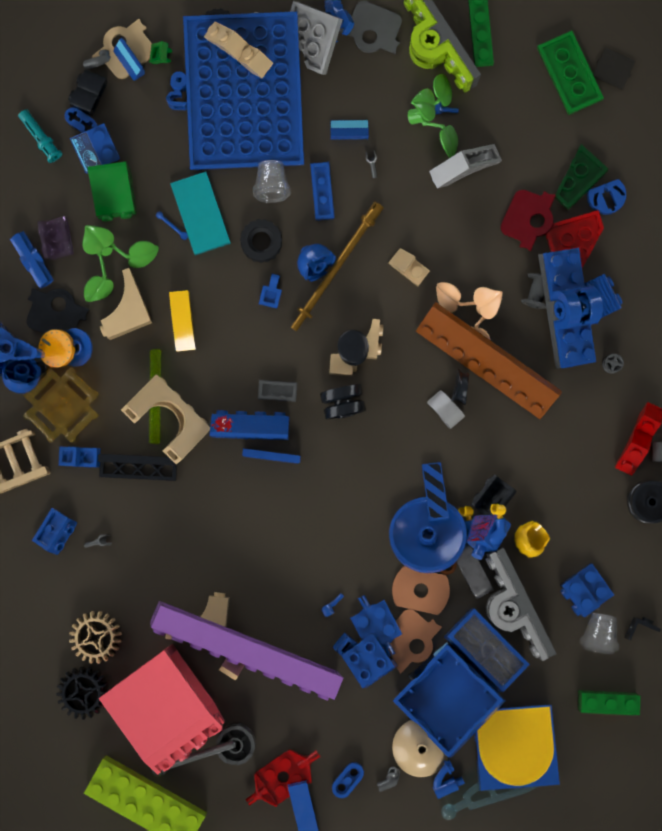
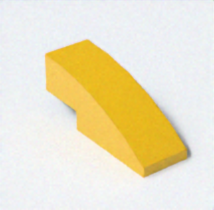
(182, 320)

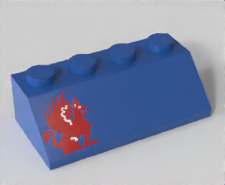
(250, 426)

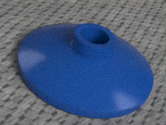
(82, 338)

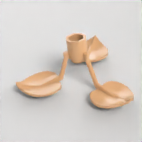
(486, 299)

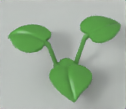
(425, 112)
(100, 242)

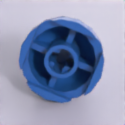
(314, 260)
(21, 375)

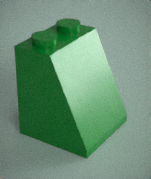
(112, 191)

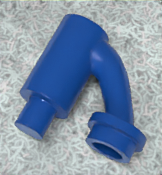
(449, 786)

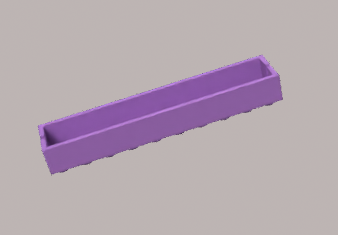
(246, 650)

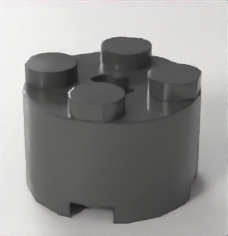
(247, 740)

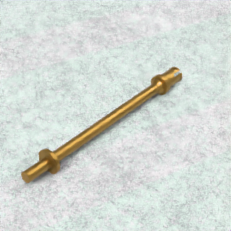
(367, 221)

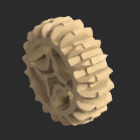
(98, 645)

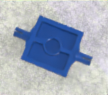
(377, 620)

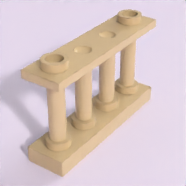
(19, 477)

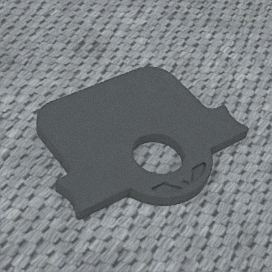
(377, 19)

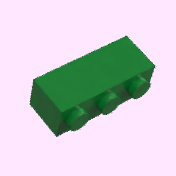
(609, 702)

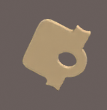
(135, 40)

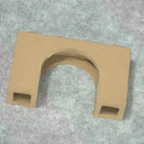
(191, 426)

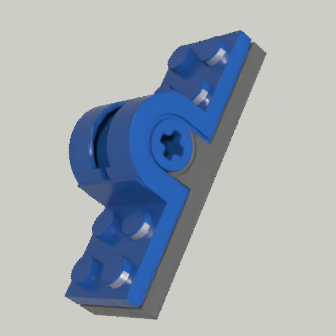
(569, 307)

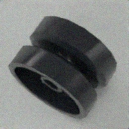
(343, 403)
(639, 499)

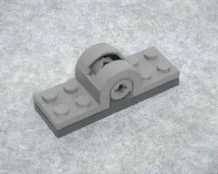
(521, 609)

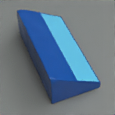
(128, 60)
(349, 129)

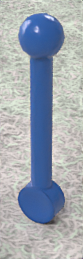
(183, 235)

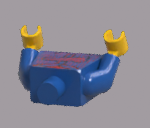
(485, 531)

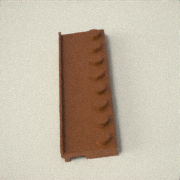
(488, 361)

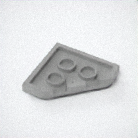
(316, 36)

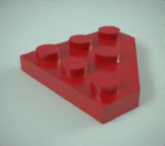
(576, 232)

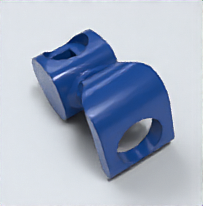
(178, 85)

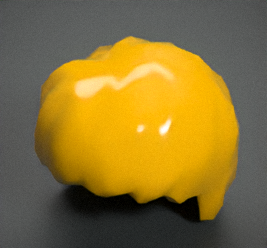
(531, 539)

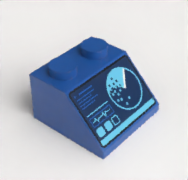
(95, 147)

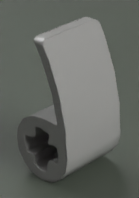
(447, 410)

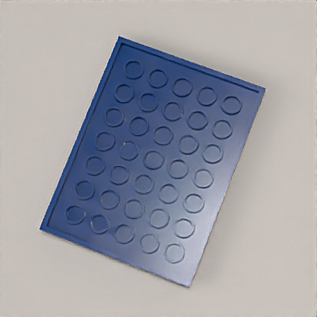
(230, 111)

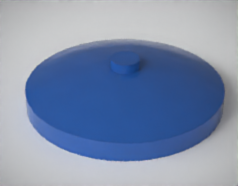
(424, 543)

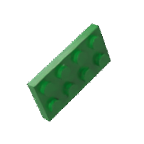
(570, 72)

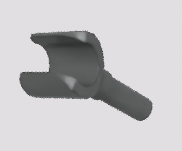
(372, 163)
(100, 541)

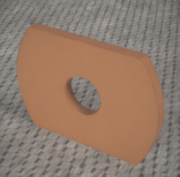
(437, 593)

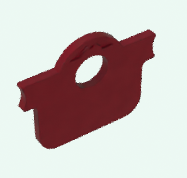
(521, 210)

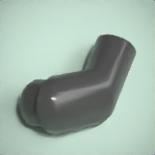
(97, 61)
(391, 779)

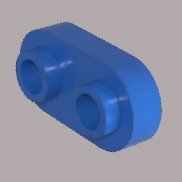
(349, 780)

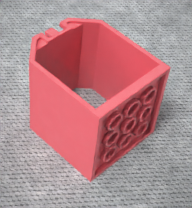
(163, 710)

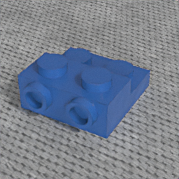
(586, 590)

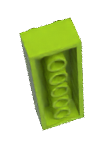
(142, 799)

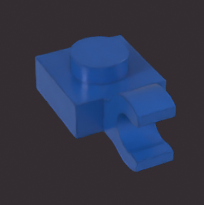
(271, 295)

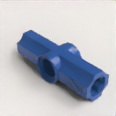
(31, 259)

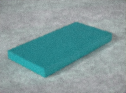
(200, 213)

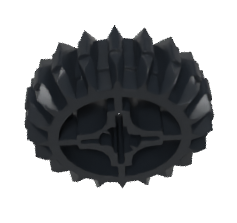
(80, 684)

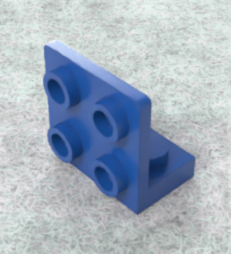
(368, 661)

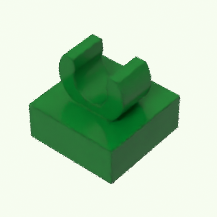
(159, 53)

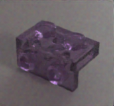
(55, 238)

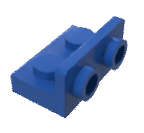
(54, 531)

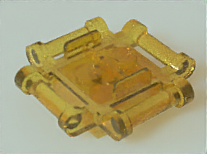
(61, 405)

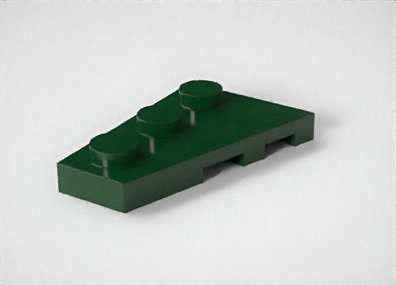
(580, 178)

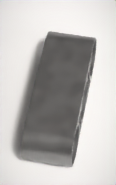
(474, 573)

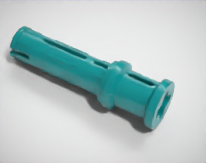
(44, 143)

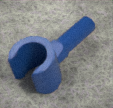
(440, 109)
(327, 609)

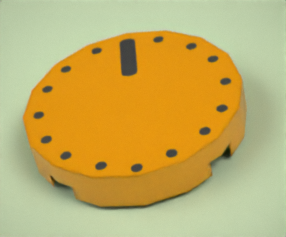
(57, 348)

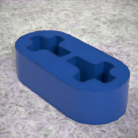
(83, 119)

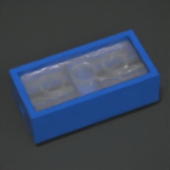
(486, 650)

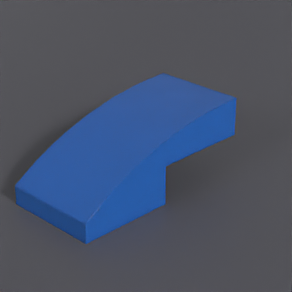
(79, 457)

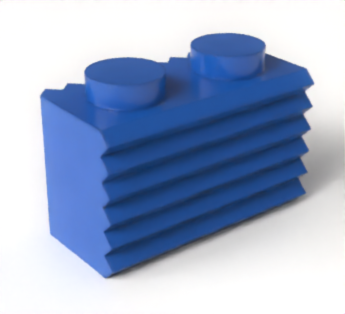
(611, 301)

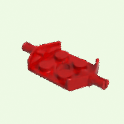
(268, 785)

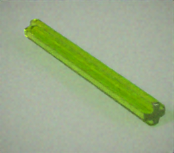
(154, 412)

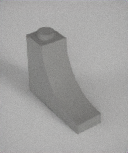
(464, 164)

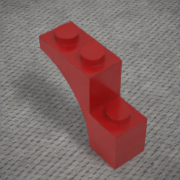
(640, 440)

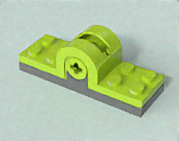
(436, 43)

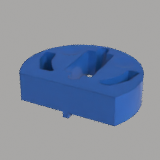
(617, 198)

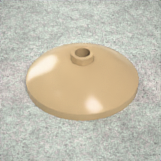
(406, 754)

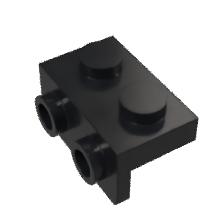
(494, 492)

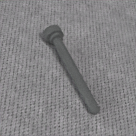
(201, 754)

